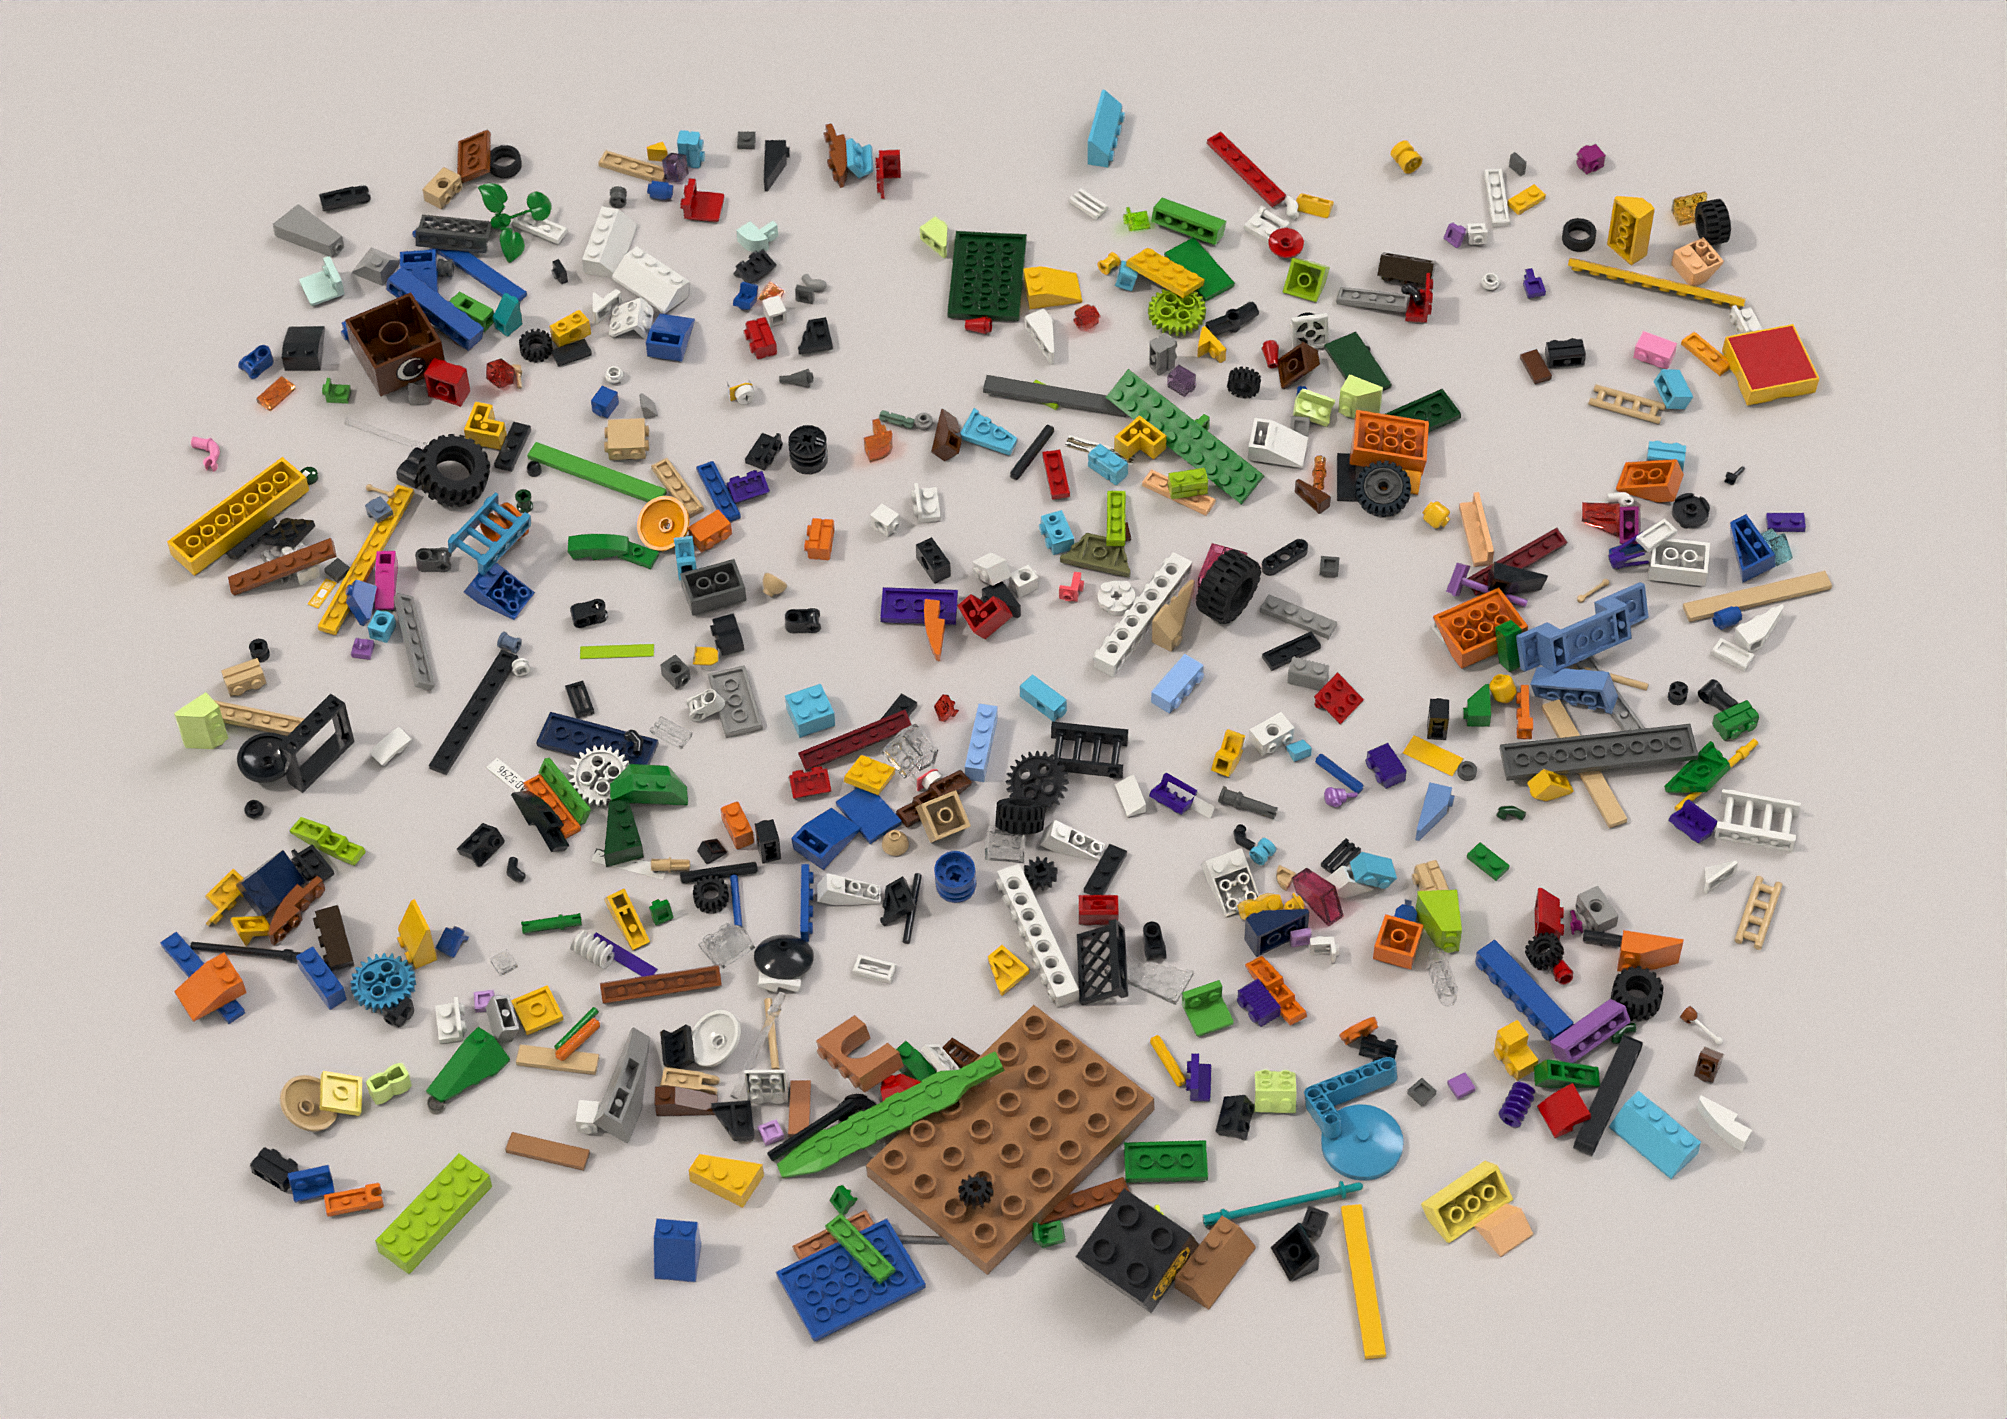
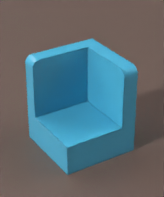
(1125, 277)

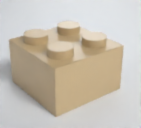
(943, 816)

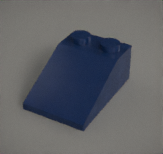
(270, 883)
(1272, 928)

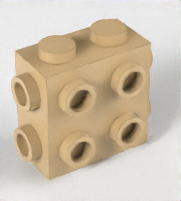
(626, 439)

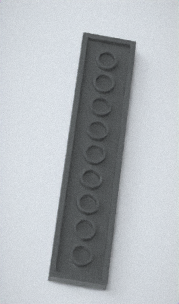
(1599, 751)

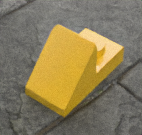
(1210, 344)
(250, 926)

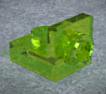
(1136, 220)

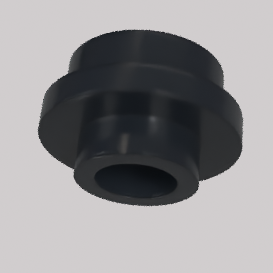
(251, 805)

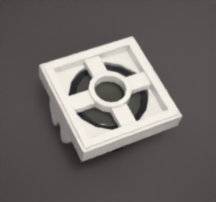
(1309, 329)

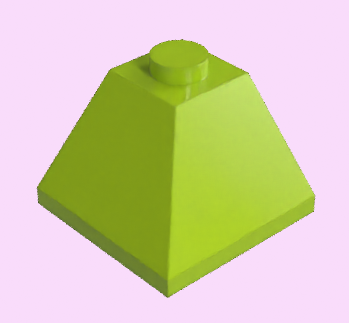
(1306, 279)

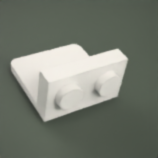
(631, 316)

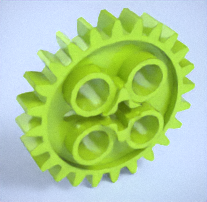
(1176, 313)

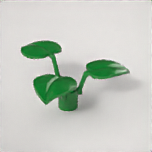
(494, 198)

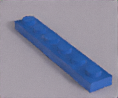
(189, 964)

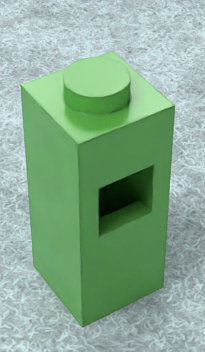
(474, 309)

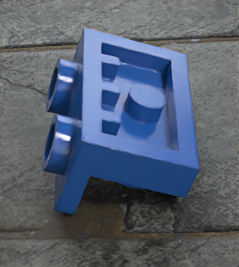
(311, 1183)

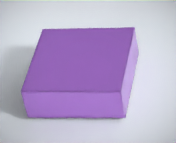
(1461, 1085)

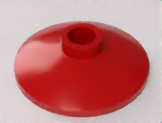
(1286, 237)

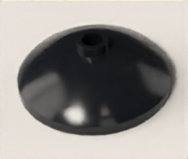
(259, 752)
(783, 957)

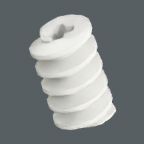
(592, 949)

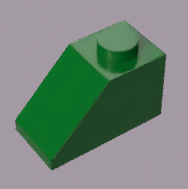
(1478, 708)

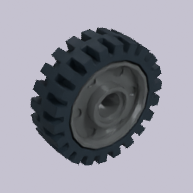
(1387, 476)

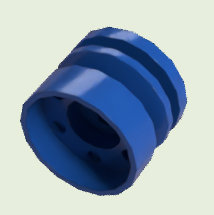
(955, 867)

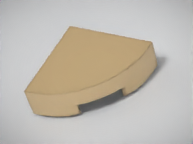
(1284, 877)

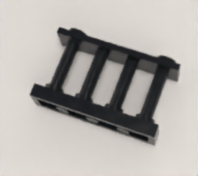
(1092, 734)

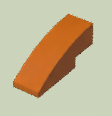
(934, 626)

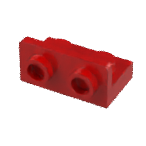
(810, 782)

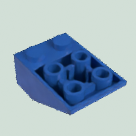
(422, 266)
(669, 337)
(499, 591)
(824, 837)

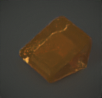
(770, 290)

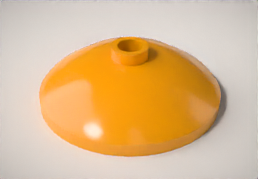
(654, 520)

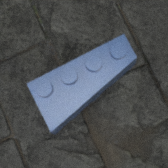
(1576, 687)

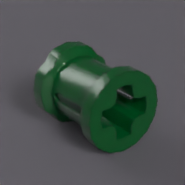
(523, 501)

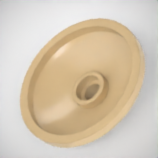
(304, 1093)

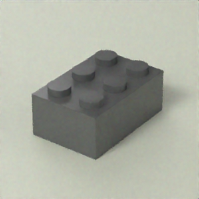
(713, 587)

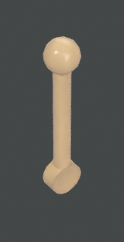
(390, 494)
(1581, 598)

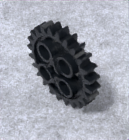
(1033, 765)

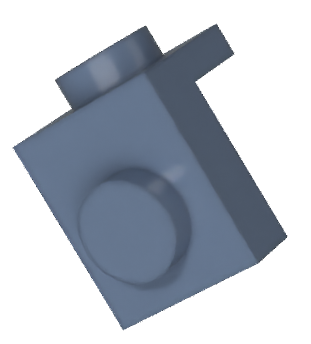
(378, 509)

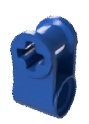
(257, 361)

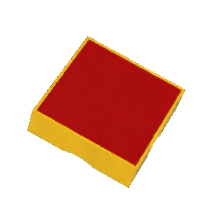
(1770, 364)

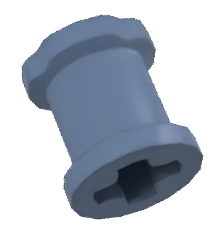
(509, 642)

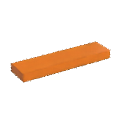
(541, 788)

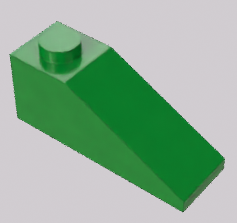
(914, 1063)
(1561, 1074)

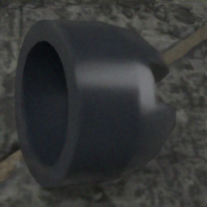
(534, 469)

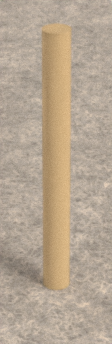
(1623, 680)
(772, 1039)

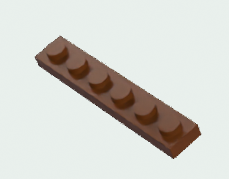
(282, 566)
(660, 984)
(1087, 1200)

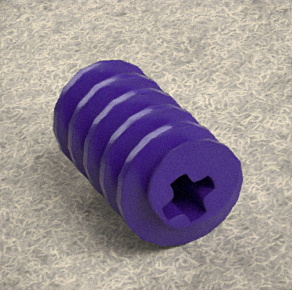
(1516, 1104)

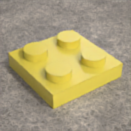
(341, 1093)

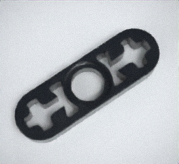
(1281, 564)

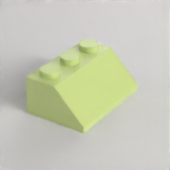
(201, 724)

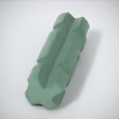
(896, 419)

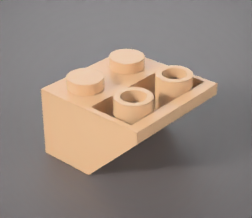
(1696, 262)

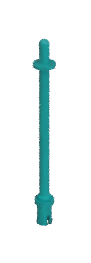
(1211, 1219)

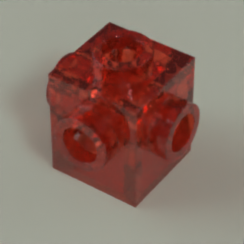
(500, 373)

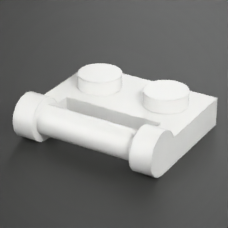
(1262, 228)

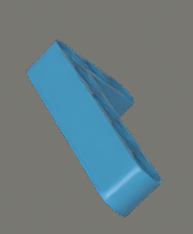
(1341, 1088)

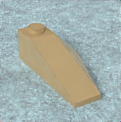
(1171, 619)

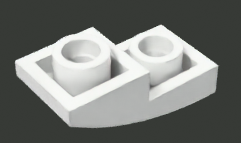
(390, 745)
(772, 984)

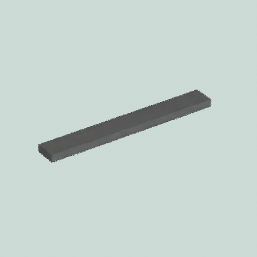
(1050, 394)

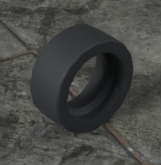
(509, 170)
(1576, 244)

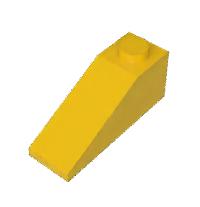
(626, 919)

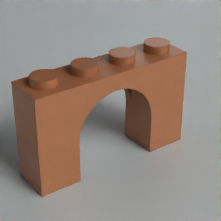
(863, 1071)

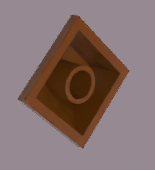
(1297, 364)

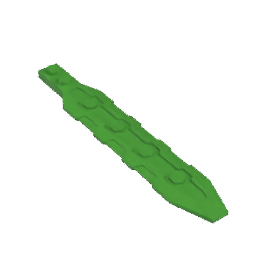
(887, 1117)

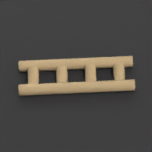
(1634, 412)
(1762, 922)

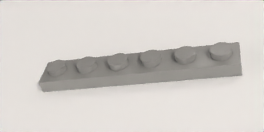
(414, 641)

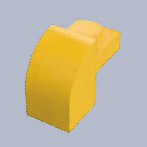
(1229, 754)

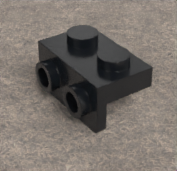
(311, 864)
(677, 1047)
(1235, 1116)

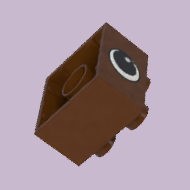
(394, 343)

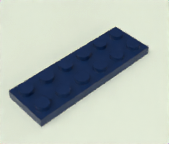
(575, 735)

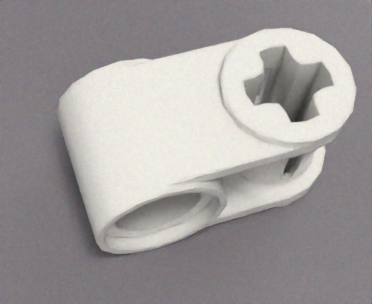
(705, 704)

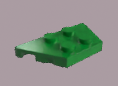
(1700, 774)

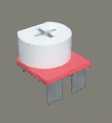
(926, 779)

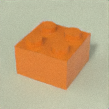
(1398, 941)

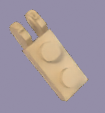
(689, 1079)

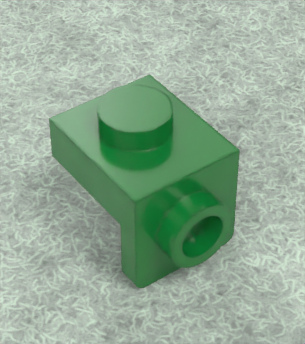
(1048, 1234)

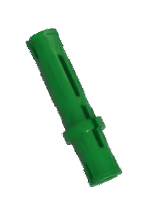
(551, 923)

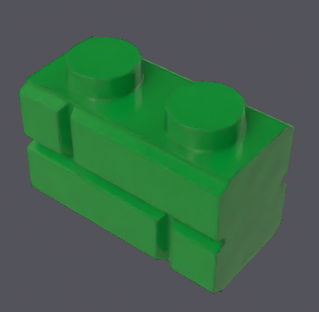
(1736, 720)

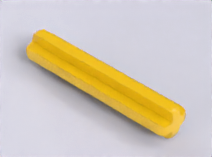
(1168, 1060)

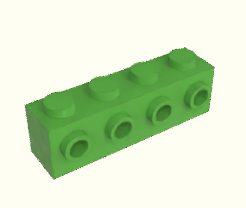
(1188, 221)

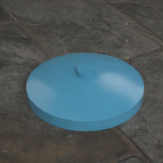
(1367, 1145)

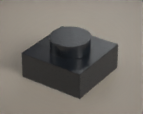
(559, 272)

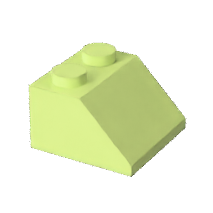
(1359, 395)

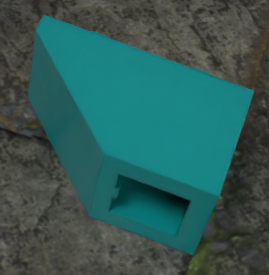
(508, 315)

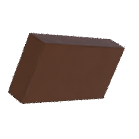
(1535, 366)

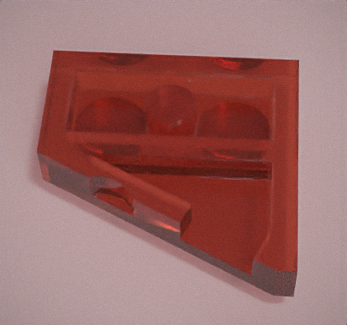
(1602, 516)

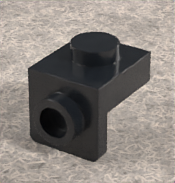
(402, 1013)
(1314, 1221)

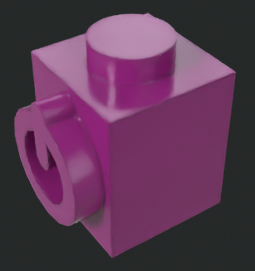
(1590, 158)

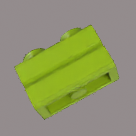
(1187, 483)

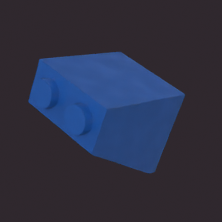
(676, 1250)

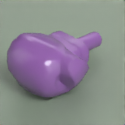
(1337, 796)

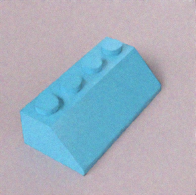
(1105, 130)
(1655, 1135)

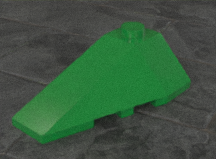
(473, 1061)

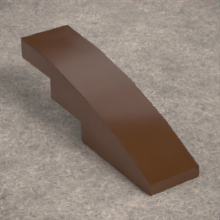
(955, 781)

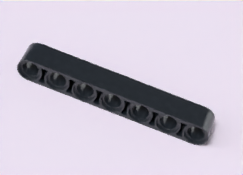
(1608, 1095)

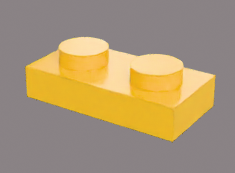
(1526, 199)

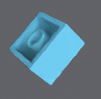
(810, 710)

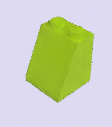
(1441, 917)

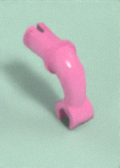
(210, 446)

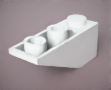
(1755, 633)
(1071, 842)
(846, 891)

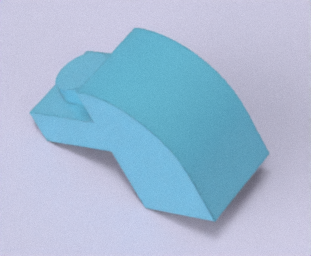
(684, 554)

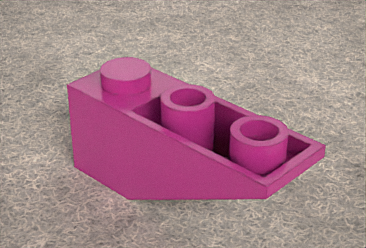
(385, 579)

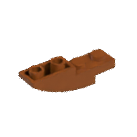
(837, 155)
(289, 911)

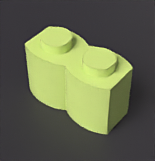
(391, 1082)

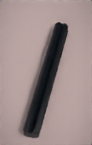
(811, 1130)

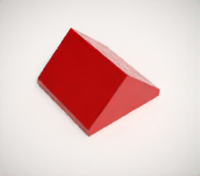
(1097, 909)

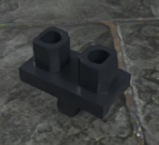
(1377, 1049)

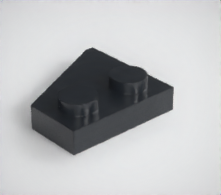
(816, 337)
(897, 901)

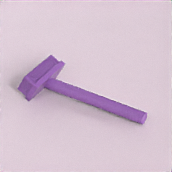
(1459, 579)

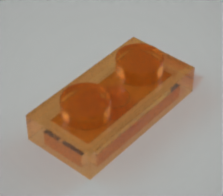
(275, 393)

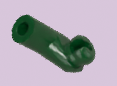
(1510, 810)
(1629, 1028)

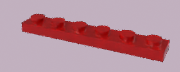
(1246, 169)

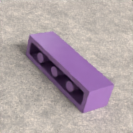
(1590, 1031)

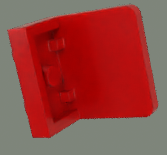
(889, 167)
(701, 204)
(1420, 313)

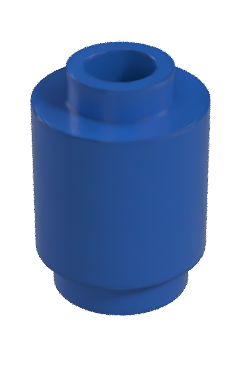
(660, 190)
(1727, 617)

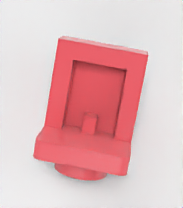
(1072, 593)

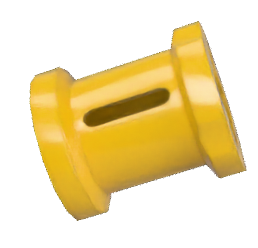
(1109, 263)

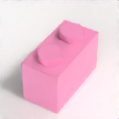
(1655, 350)

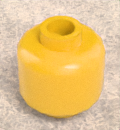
(1436, 514)
(1503, 688)

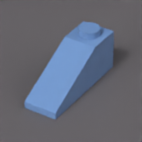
(1434, 808)

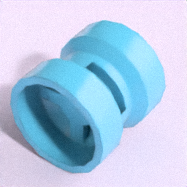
(1262, 851)

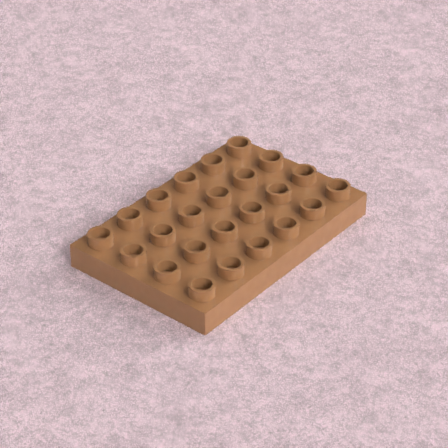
(1025, 1129)

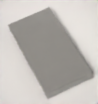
(740, 709)

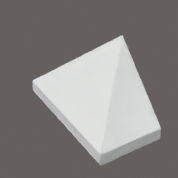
(1718, 874)

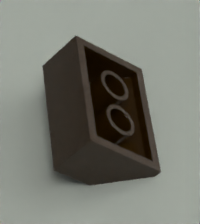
(1405, 268)

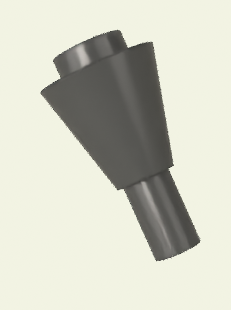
(801, 378)

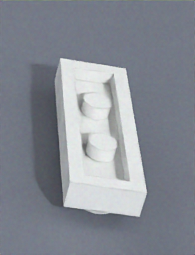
(543, 229)

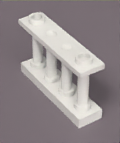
(1755, 836)

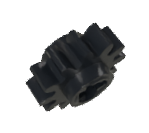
(1040, 873)

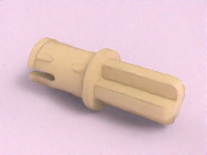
(670, 864)

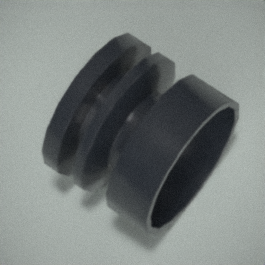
(808, 449)

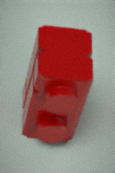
(760, 337)

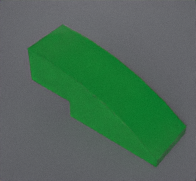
(597, 546)

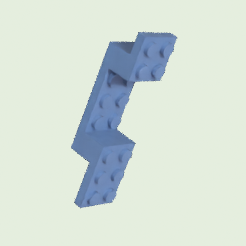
(1607, 628)

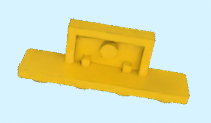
(224, 895)

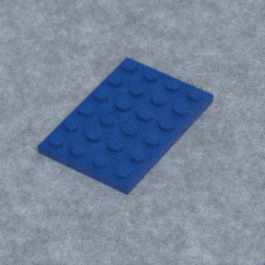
(837, 1291)

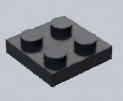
(289, 532)

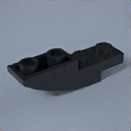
(541, 815)

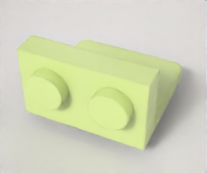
(1275, 1091)

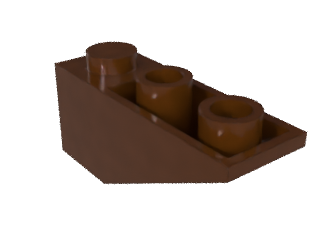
(947, 437)

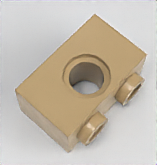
(442, 188)

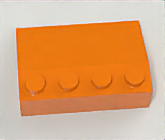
(1389, 439)
(1471, 626)

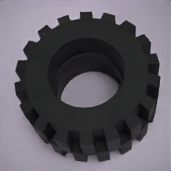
(1713, 221)
(1020, 815)
(1638, 980)

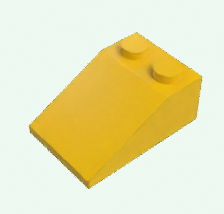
(1050, 287)
(416, 937)

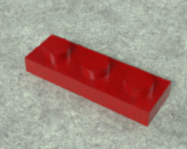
(1056, 474)

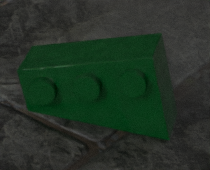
(622, 836)

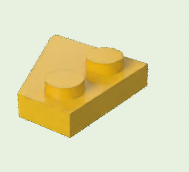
(1006, 969)

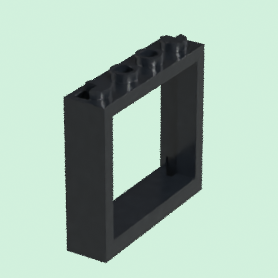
(327, 754)

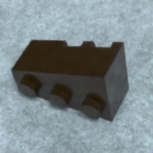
(333, 938)

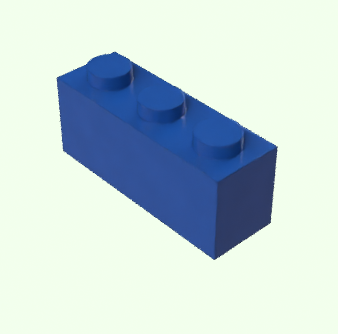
(321, 978)

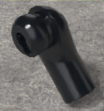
(1416, 294)
(637, 740)
(1241, 839)
(514, 872)

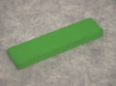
(565, 791)
(860, 1248)

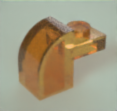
(880, 444)

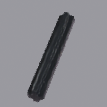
(1031, 452)
(721, 872)

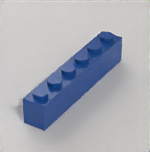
(437, 309)
(1522, 990)

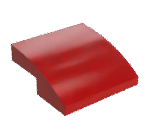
(1563, 1110)

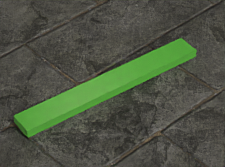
(595, 473)

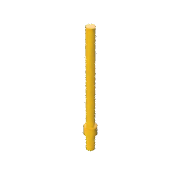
(1740, 754)

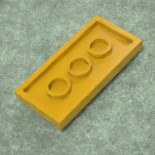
(1165, 272)

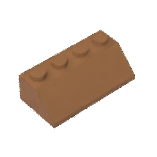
(1214, 1263)

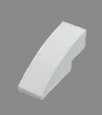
(1724, 1123)

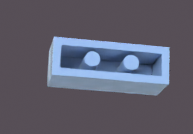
(1177, 683)

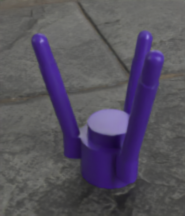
(1619, 560)

